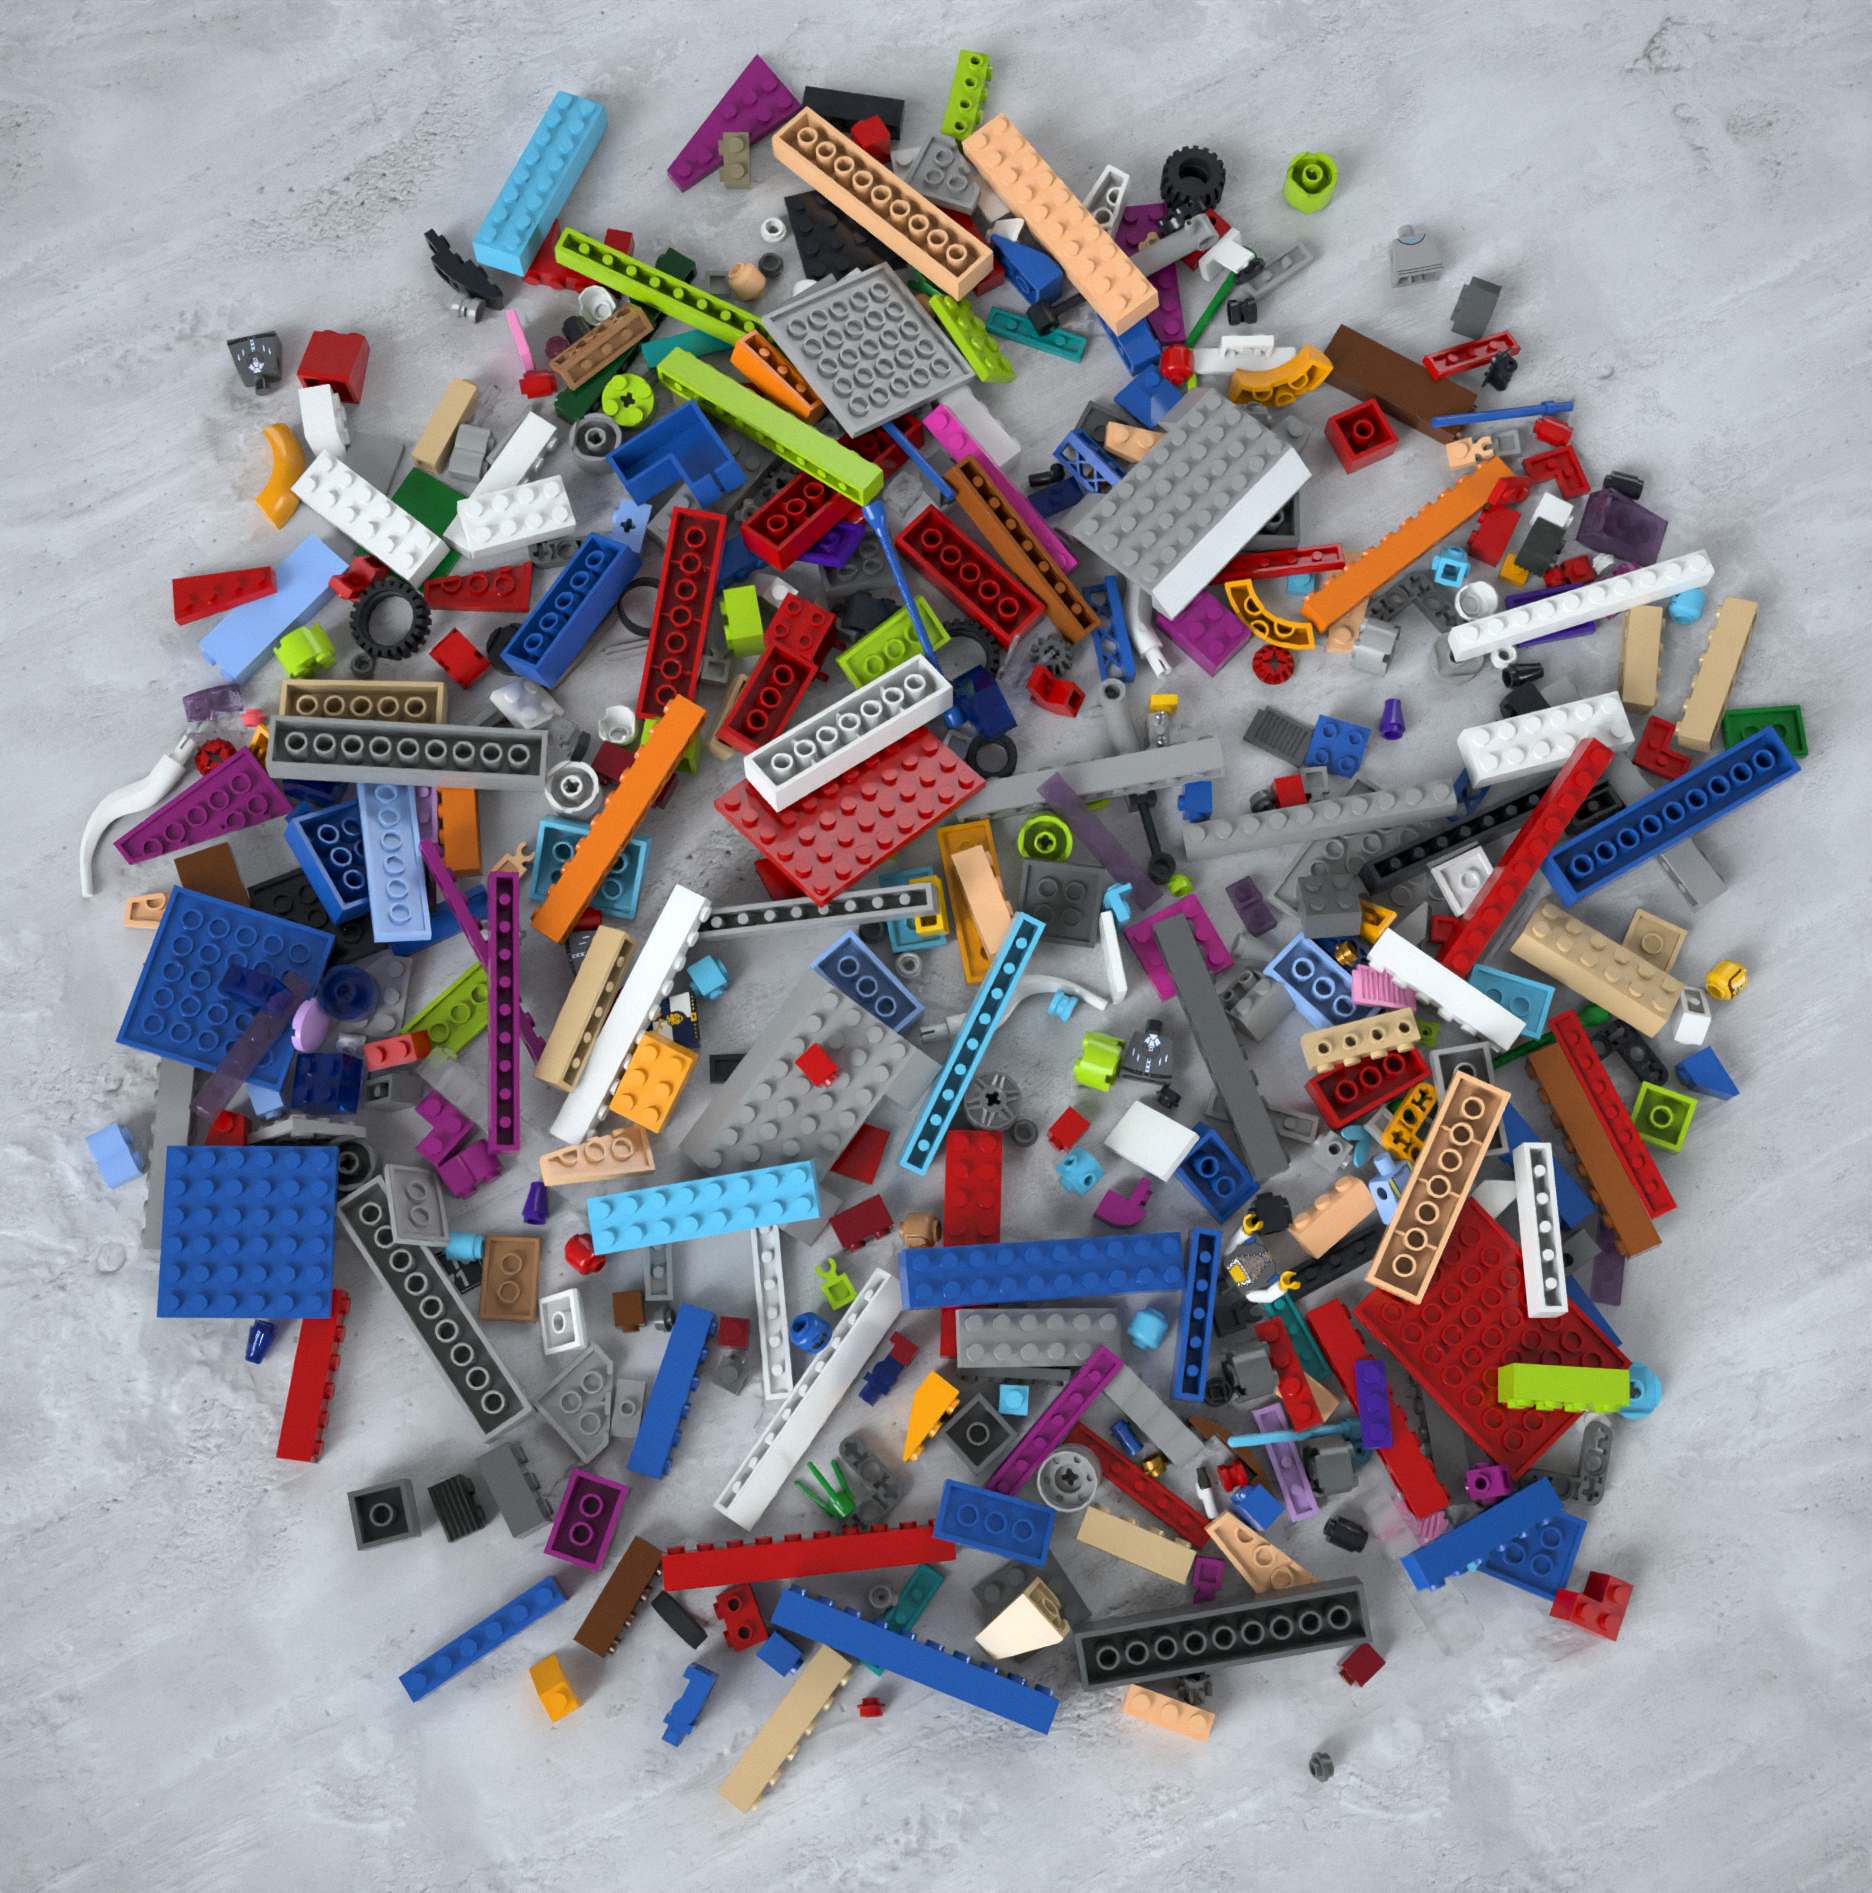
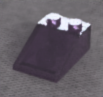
(1621, 528)

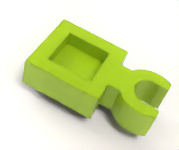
(838, 1288)

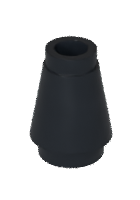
(1518, 674)

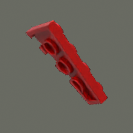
(491, 591)
(214, 593)

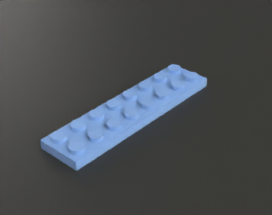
(393, 863)

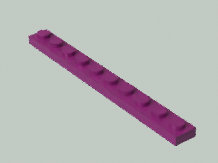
(471, 928)

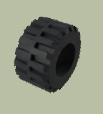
(1196, 164)

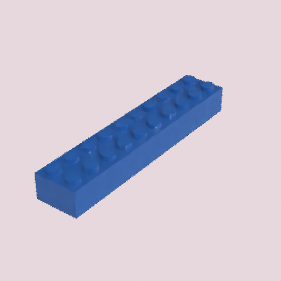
(1669, 816)
(1041, 1270)
(915, 1660)

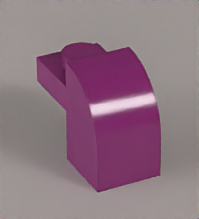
(1124, 1213)

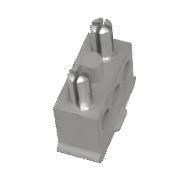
(1157, 730)

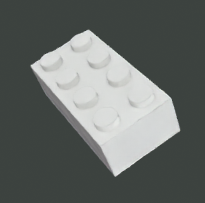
(516, 517)

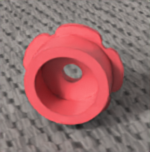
(253, 718)

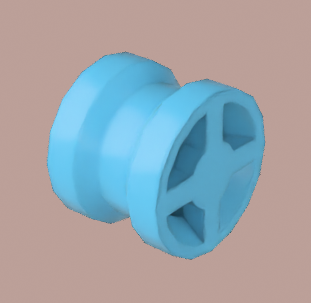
(1062, 1005)

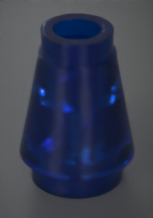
(260, 1340)

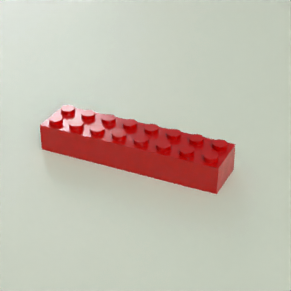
(809, 508)
(682, 610)
(970, 1206)

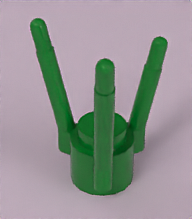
(840, 1503)

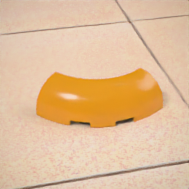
(1283, 383)
(277, 498)
(1264, 624)

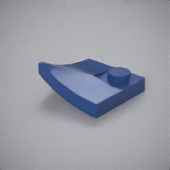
(1148, 398)

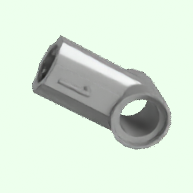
(486, 716)

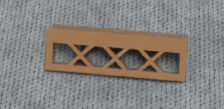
(602, 345)

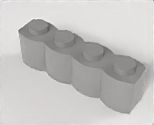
(1152, 1417)

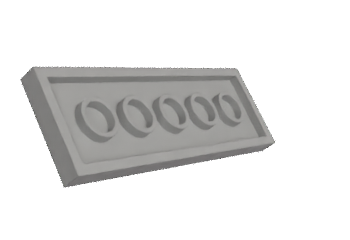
(1034, 1336)

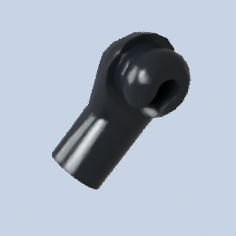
(1055, 475)

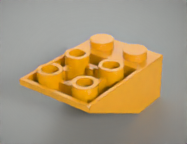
(929, 1405)

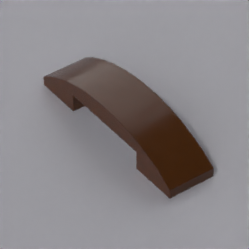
(1209, 1428)

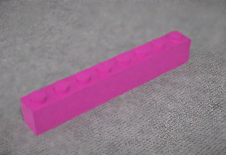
(960, 443)

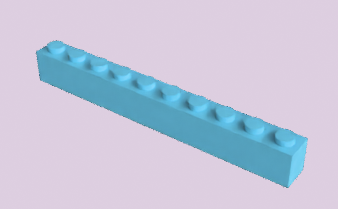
(970, 1043)

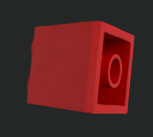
(336, 361)

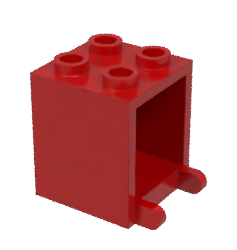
(805, 630)

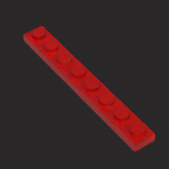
(1612, 1114)

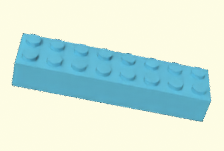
(540, 183)
(704, 1207)

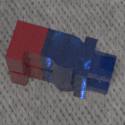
(888, 1372)

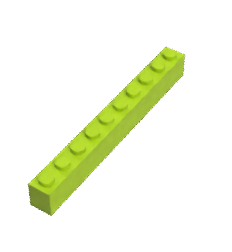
(657, 289)
(771, 426)

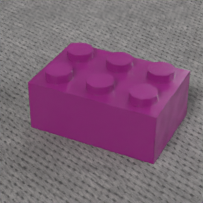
(1206, 632)
(587, 1520)

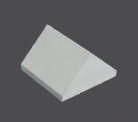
(563, 1322)

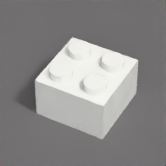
(324, 420)

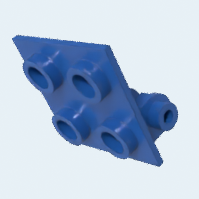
(1337, 746)

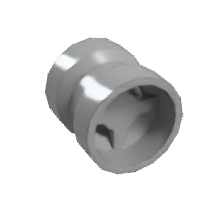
(468, 307)

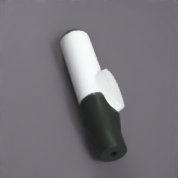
(1205, 1492)

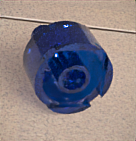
(336, 984)

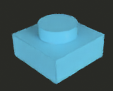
(1300, 584)

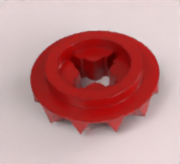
(1265, 672)
(203, 760)

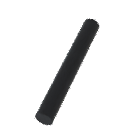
(431, 890)

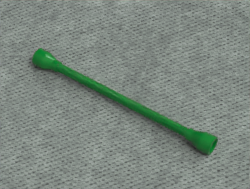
(1589, 1017)

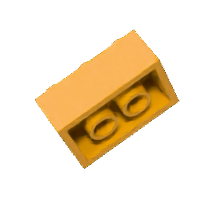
(654, 1081)

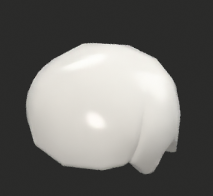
(597, 304)
(1476, 601)
(618, 726)

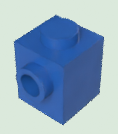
(1196, 801)

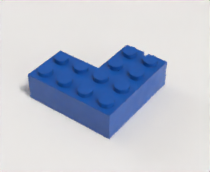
(674, 449)

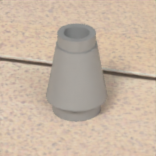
(1252, 948)

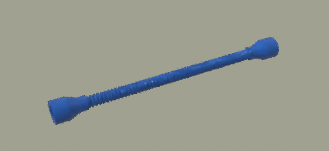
(876, 517)

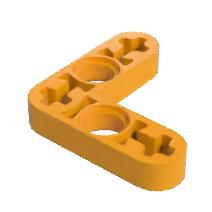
(1405, 1131)

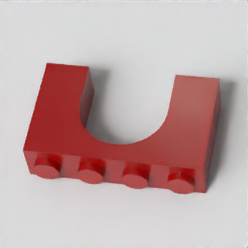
(548, 272)

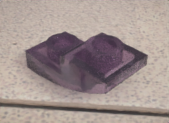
(208, 702)
(1250, 907)

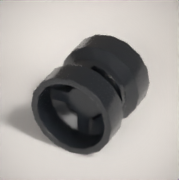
(1242, 311)
(1214, 1396)

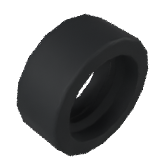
(1005, 742)

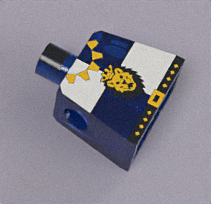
(679, 1020)

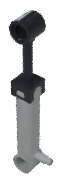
(1195, 235)
(1124, 738)

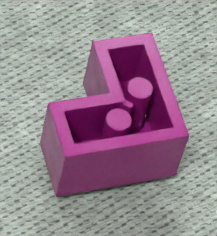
(450, 1130)

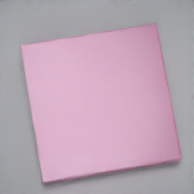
(520, 341)

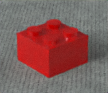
(1361, 436)

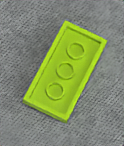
(973, 339)
(891, 645)
(456, 1013)

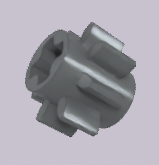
(1194, 1687)

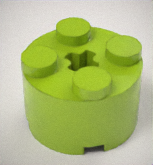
(1310, 181)
(634, 416)
(306, 652)
(1040, 824)
(1100, 1061)

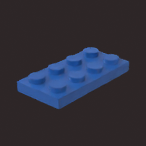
(994, 1523)

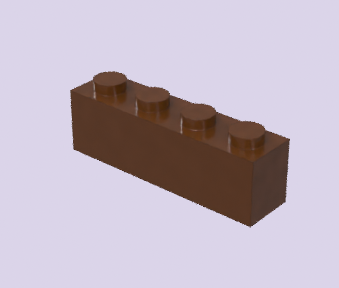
(620, 1597)

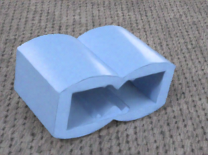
(116, 1155)

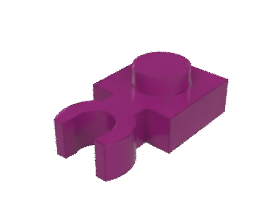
(1207, 1576)

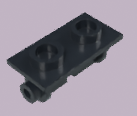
(1501, 370)

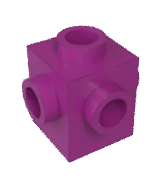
(1488, 1482)

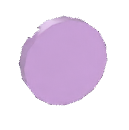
(310, 1025)

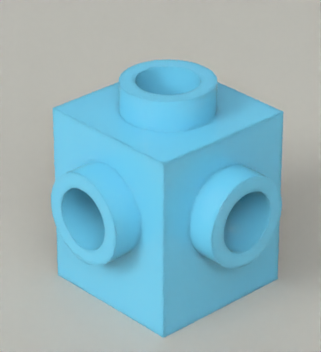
(1450, 566)
(1079, 1171)

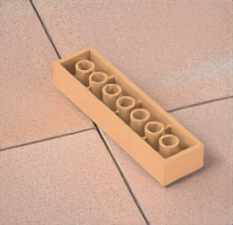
(1437, 1187)

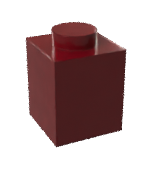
(734, 1333)
(1360, 1664)

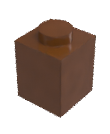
(629, 1311)

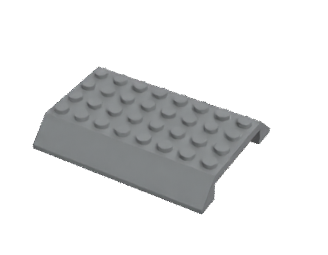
(1190, 500)
(778, 1116)

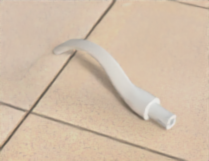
(1137, 615)
(132, 799)
(1025, 987)

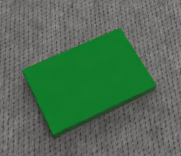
(1785, 720)

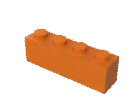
(776, 377)
(461, 831)

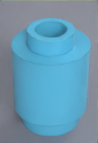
(464, 1247)

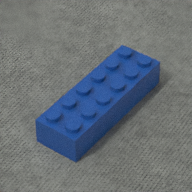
(571, 610)

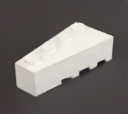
(1109, 198)

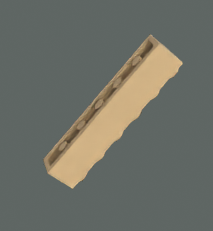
(1717, 674)
(585, 1009)
(784, 1728)

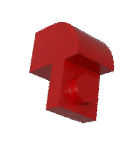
(363, 572)
(1053, 694)

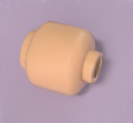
(746, 281)

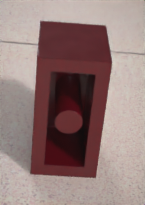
(862, 1223)

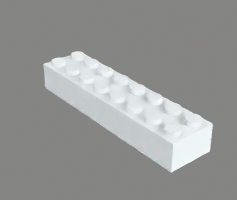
(848, 732)

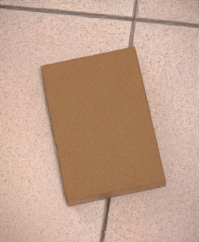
(510, 1278)

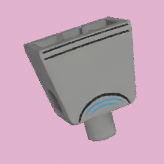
(1413, 259)

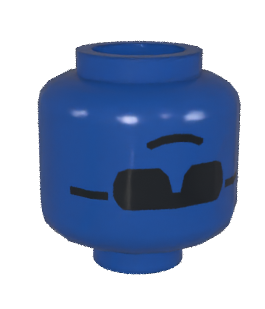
(810, 1332)

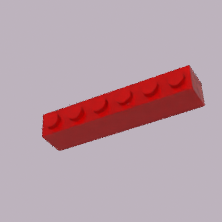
(312, 1383)

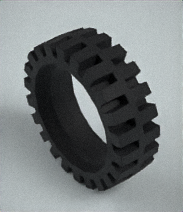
(369, 602)
(981, 636)

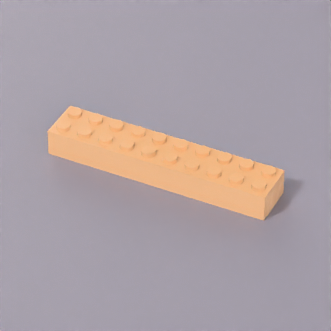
(883, 203)
(1060, 224)

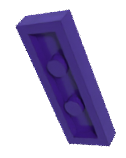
(1373, 1404)

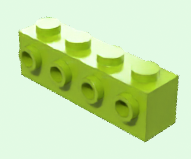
(967, 95)

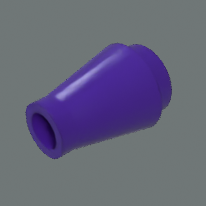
(1392, 721)
(536, 1205)

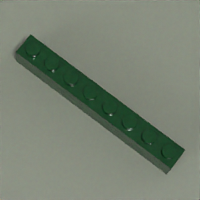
(587, 398)

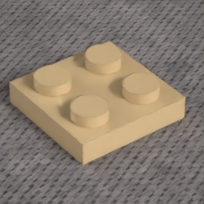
(1654, 939)

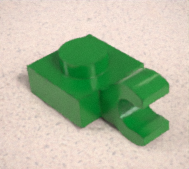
(925, 285)

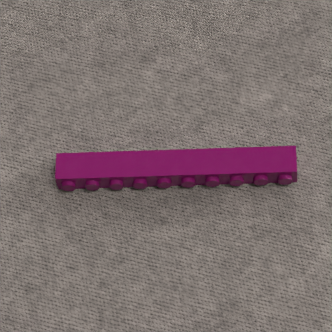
(503, 1013)

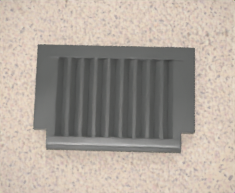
(1280, 736)

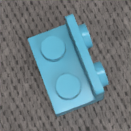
(1115, 901)

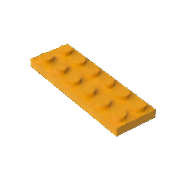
(952, 841)

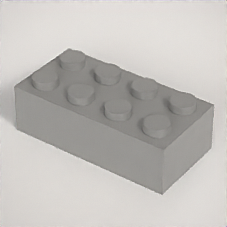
(1476, 1062)

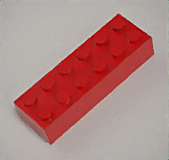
(969, 577)

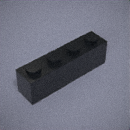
(847, 108)

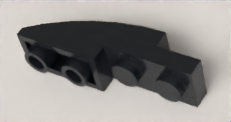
(461, 275)

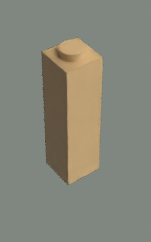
(441, 432)

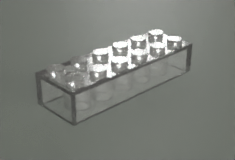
(1396, 1536)

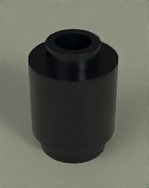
(575, 328)
(1624, 483)
(1345, 1534)

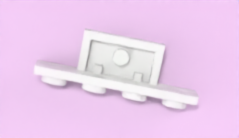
(1242, 352)

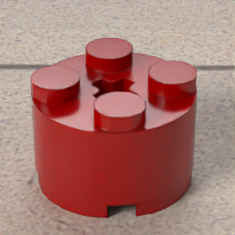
(460, 659)

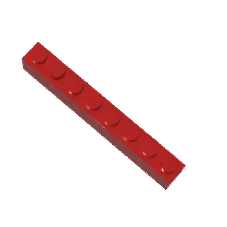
(1404, 1461)

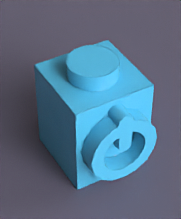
(708, 978)

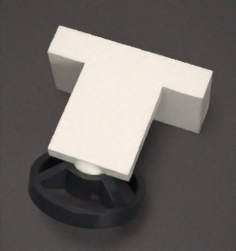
(1230, 254)

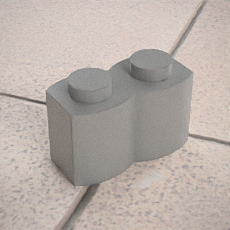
(470, 453)

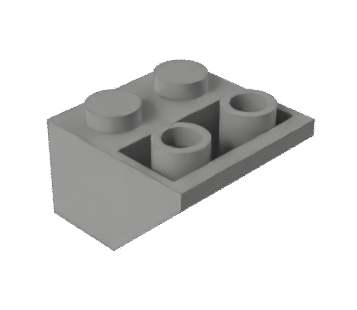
(1256, 1003)

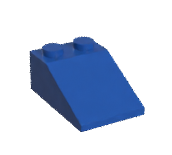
(1028, 270)
(1215, 1175)

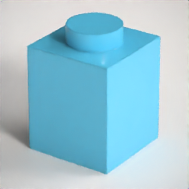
(1013, 1400)

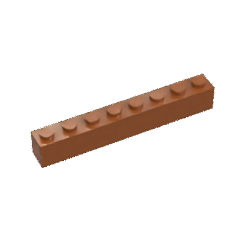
(1021, 549)
(1593, 1152)

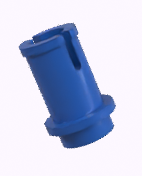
(1126, 1437)

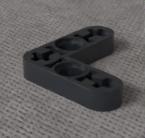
(1623, 1045)

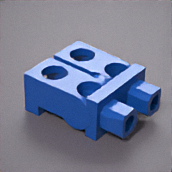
(688, 1708)

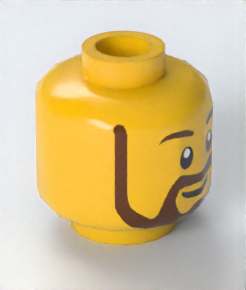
(1726, 980)

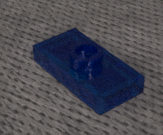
(1056, 497)

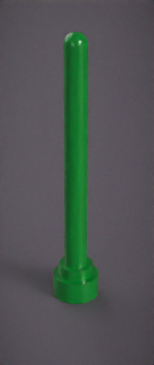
(1212, 308)

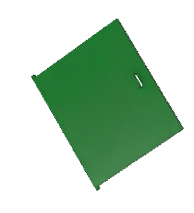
(433, 507)

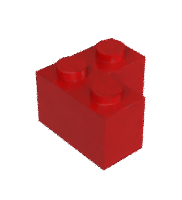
(1598, 1609)

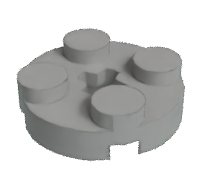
(1447, 670)

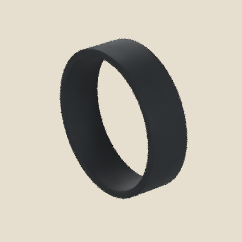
(642, 581)
(679, 1619)

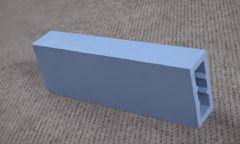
(252, 630)

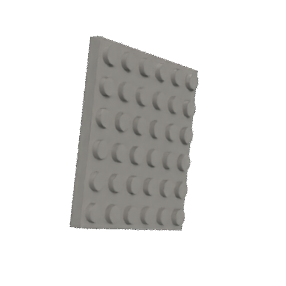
(868, 349)

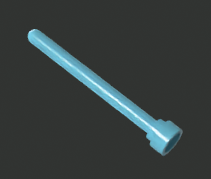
(1348, 1429)

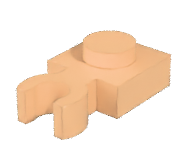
(1464, 452)
(516, 863)

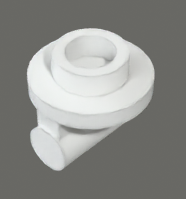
(351, 1043)

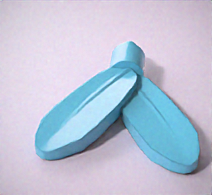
(1363, 1138)

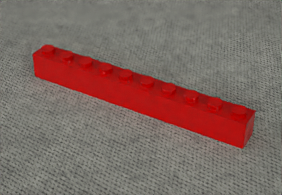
(1524, 856)
(803, 1556)

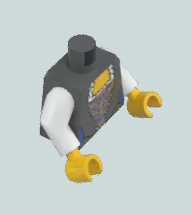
(1251, 1268)

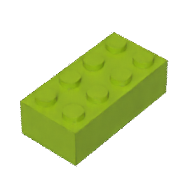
(1566, 1386)

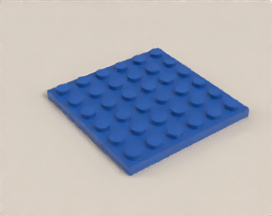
(177, 999)
(248, 1232)

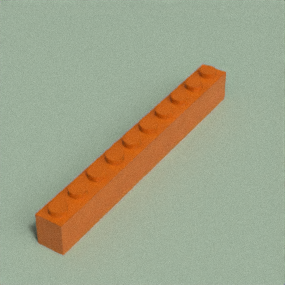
(1404, 547)
(619, 819)

